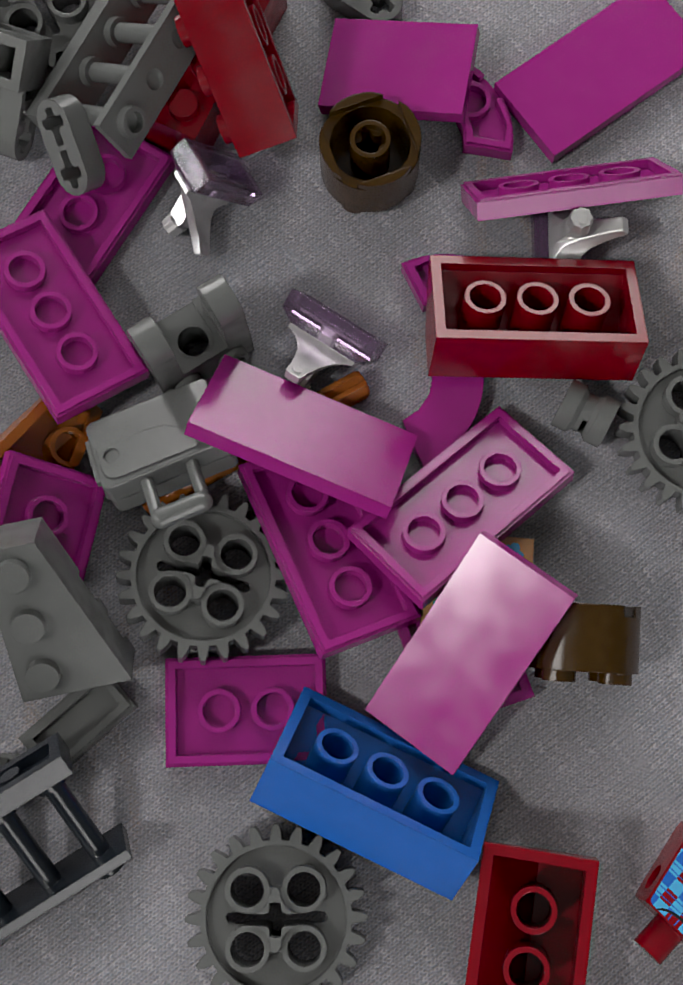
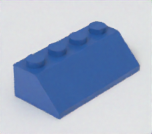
(377, 795)

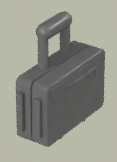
(146, 455)

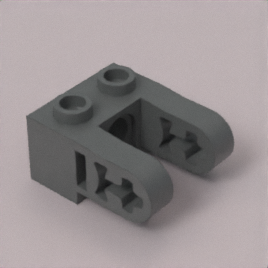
(22, 74)
(210, 317)

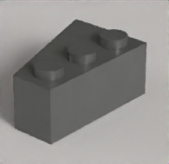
(51, 620)

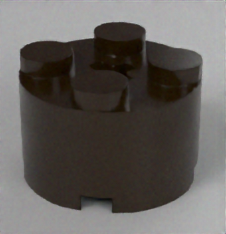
(369, 152)
(595, 641)

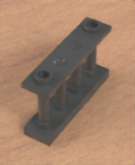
(95, 61)

